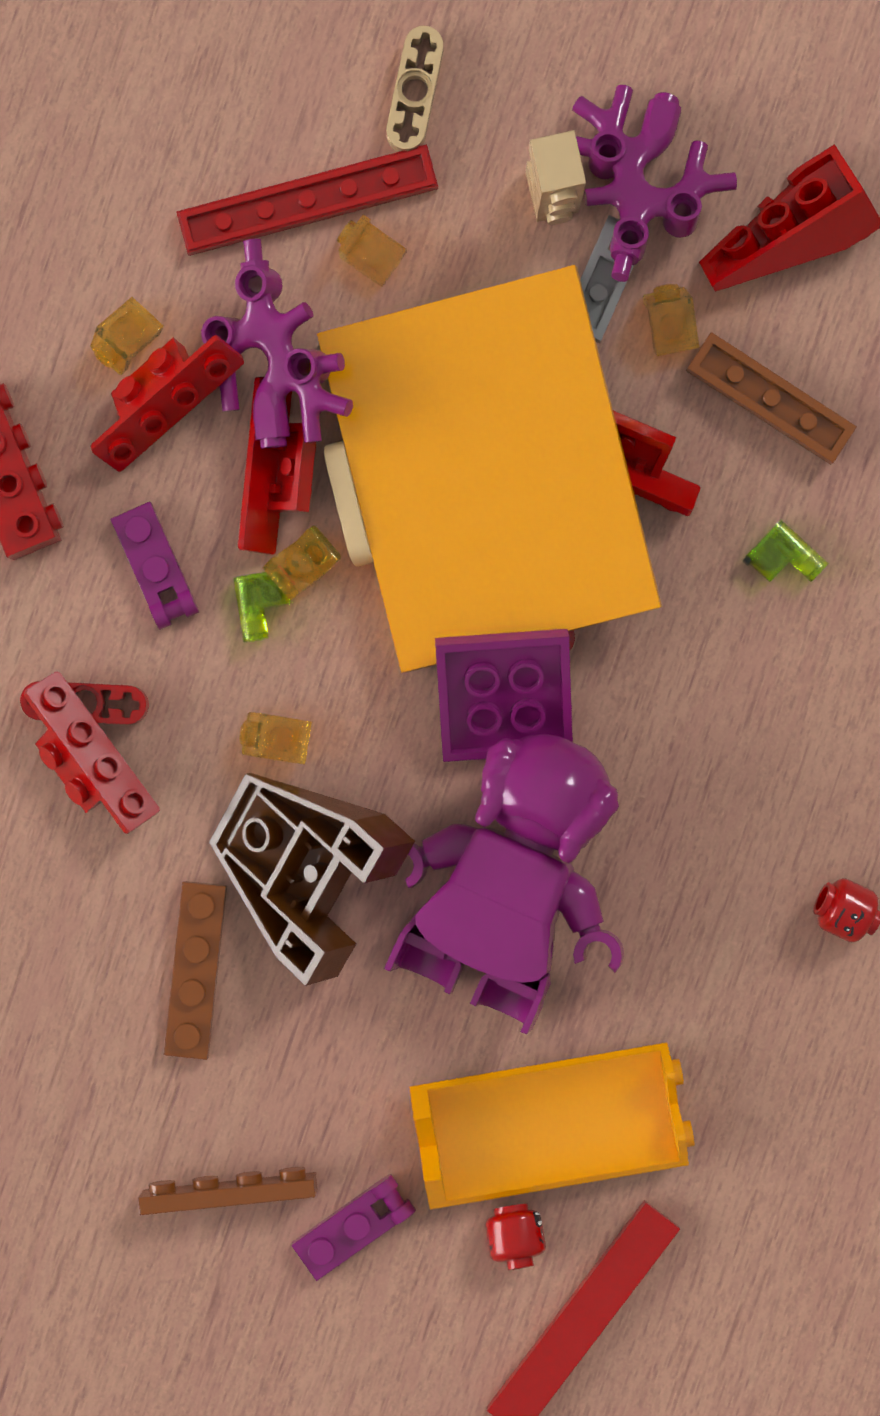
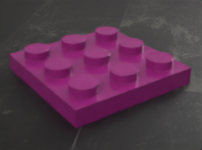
(502, 689)

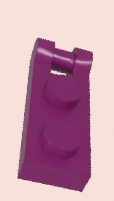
(154, 563)
(352, 1228)

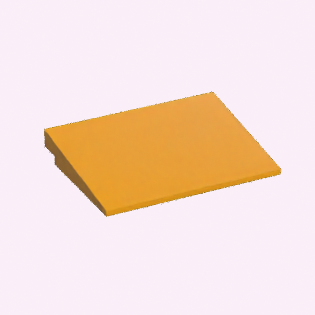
(490, 466)

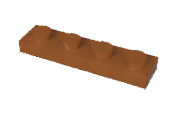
(771, 398)
(195, 970)
(210, 1193)

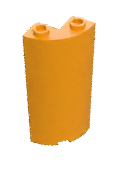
(550, 1125)

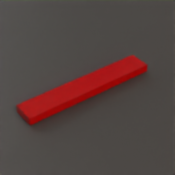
(307, 200)
(585, 1314)

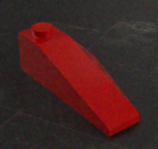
(810, 219)

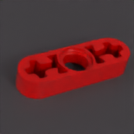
(118, 692)

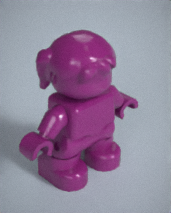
(509, 885)

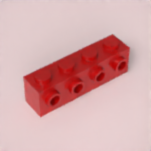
(24, 515)

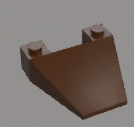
(292, 859)

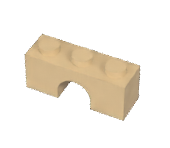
(555, 177)

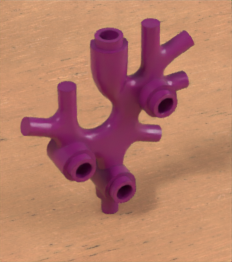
(624, 159)
(287, 367)

